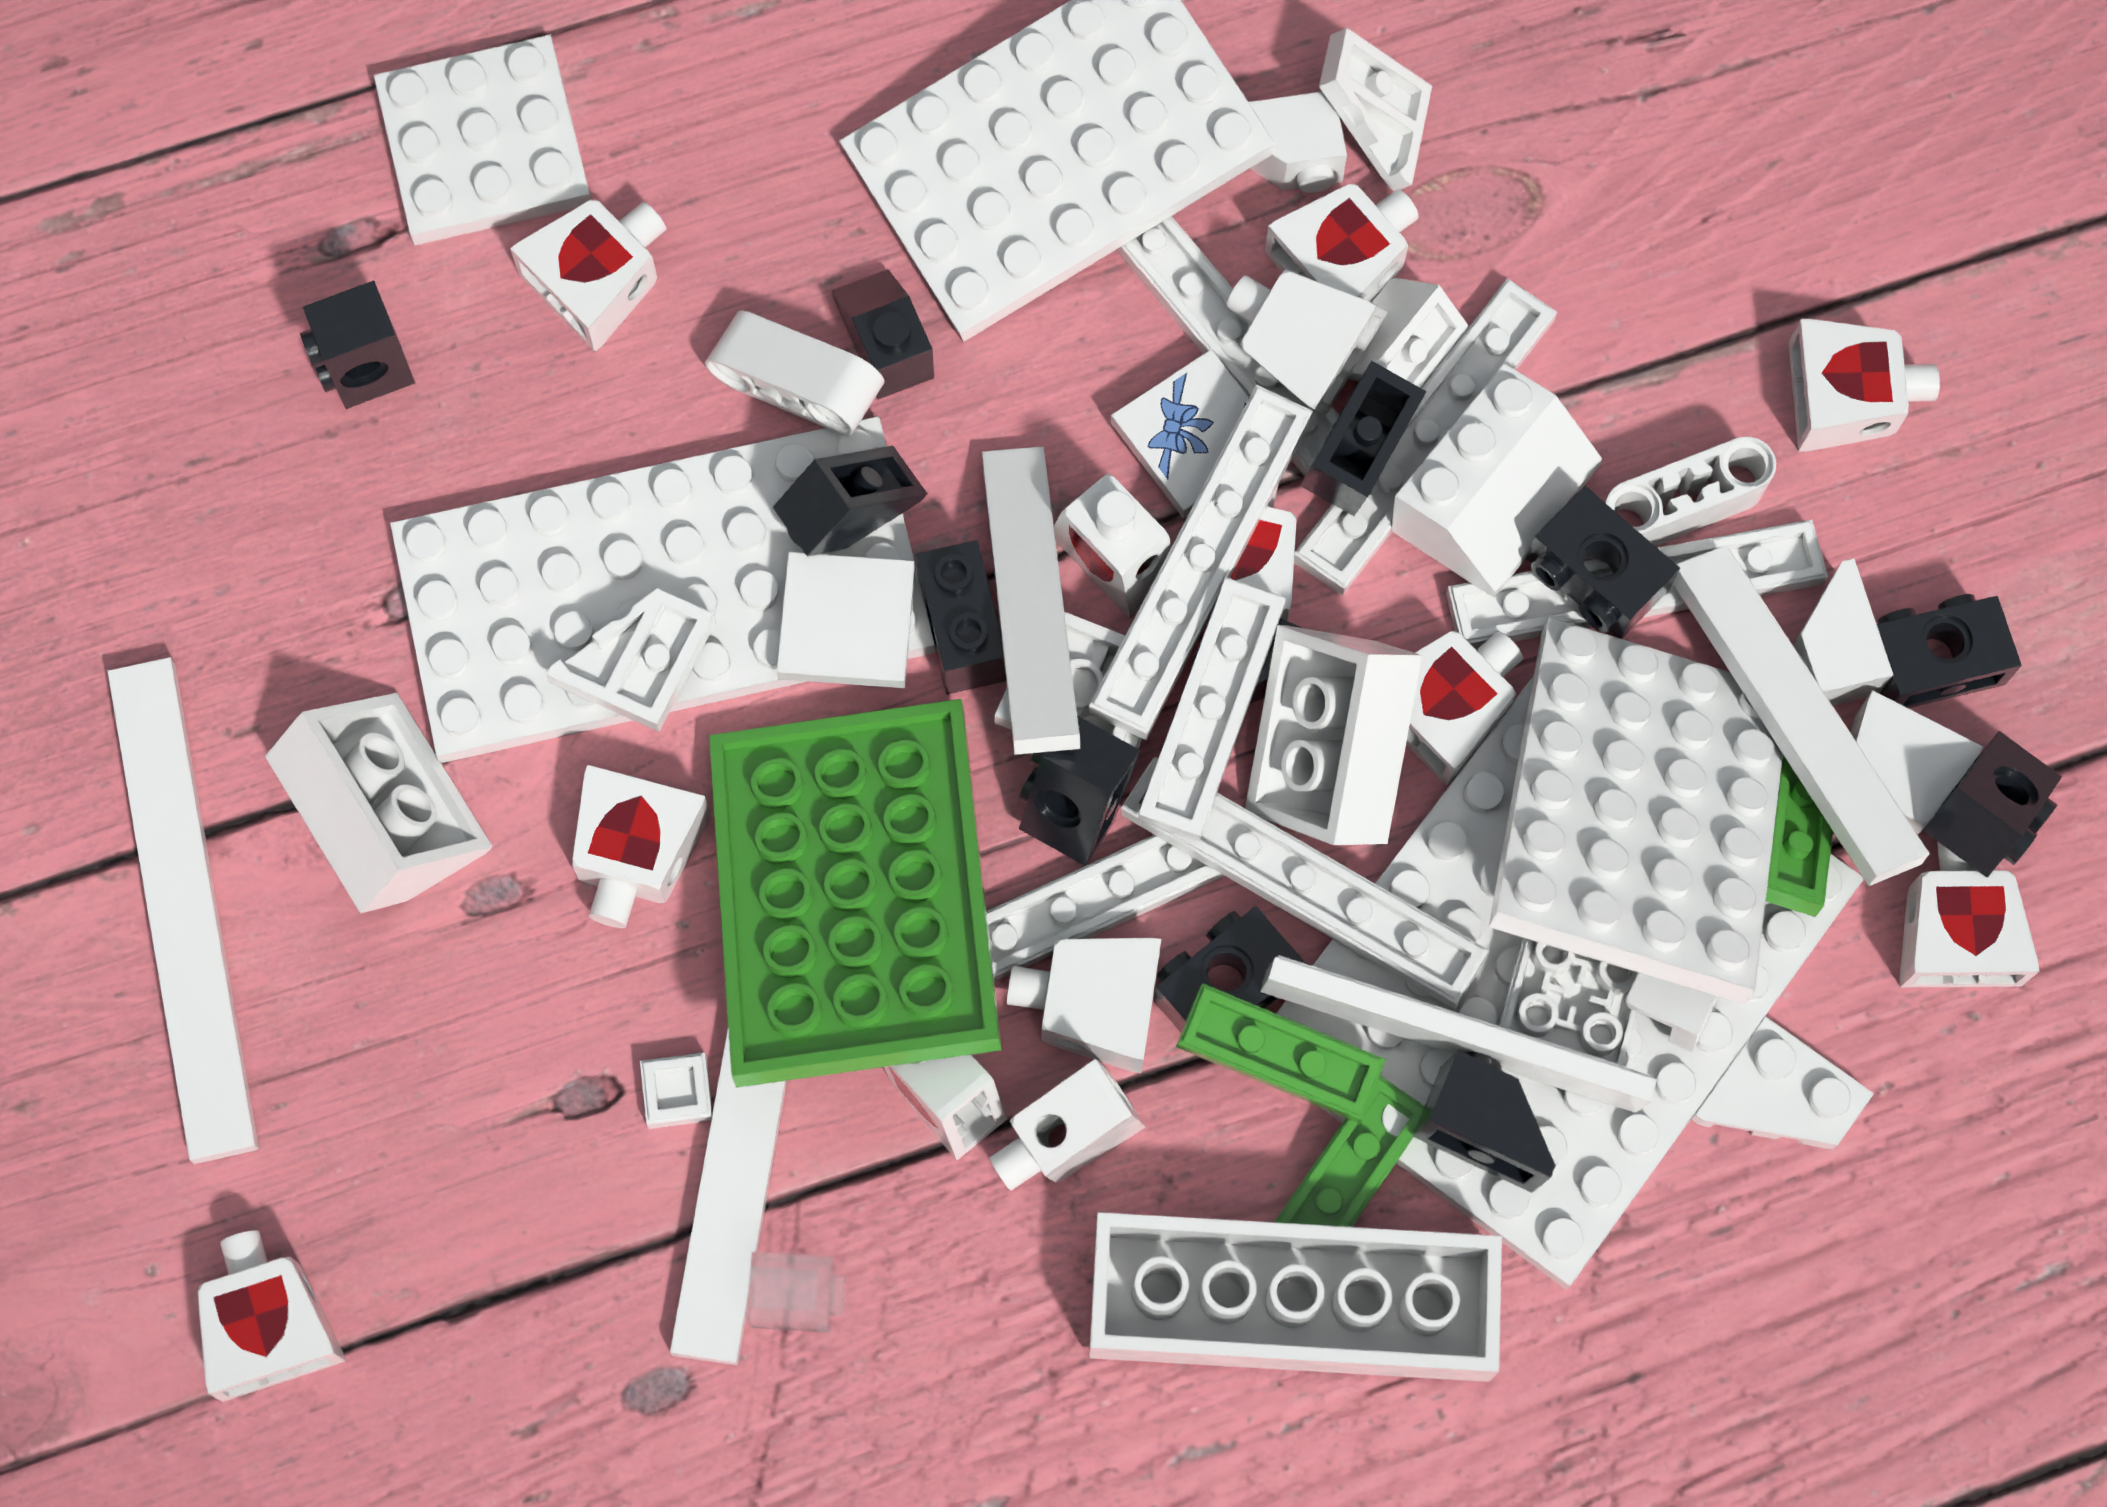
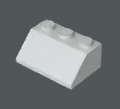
(1495, 481)
(1333, 735)
(376, 800)

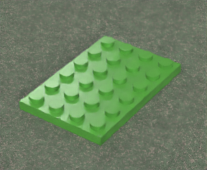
(851, 894)

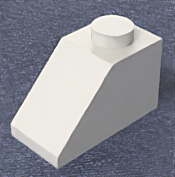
(1307, 142)
(1843, 640)

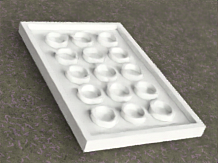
(1055, 151)
(1640, 814)

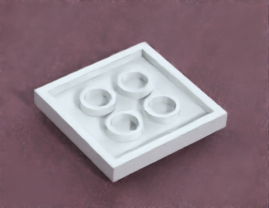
(482, 140)

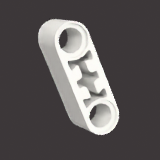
(795, 372)
(1718, 500)

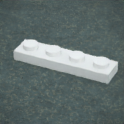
(1212, 709)

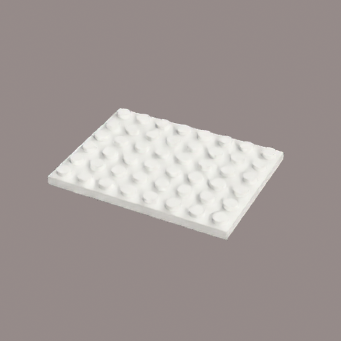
(1597, 1148)

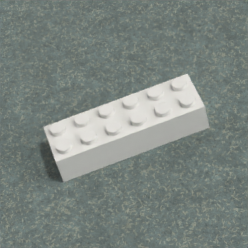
(1296, 1297)

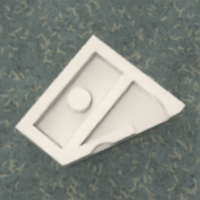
(1378, 103)
(639, 660)
(1784, 1091)

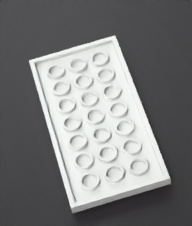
(535, 574)

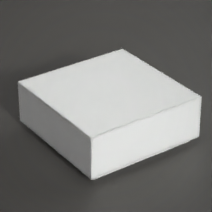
(676, 1090)

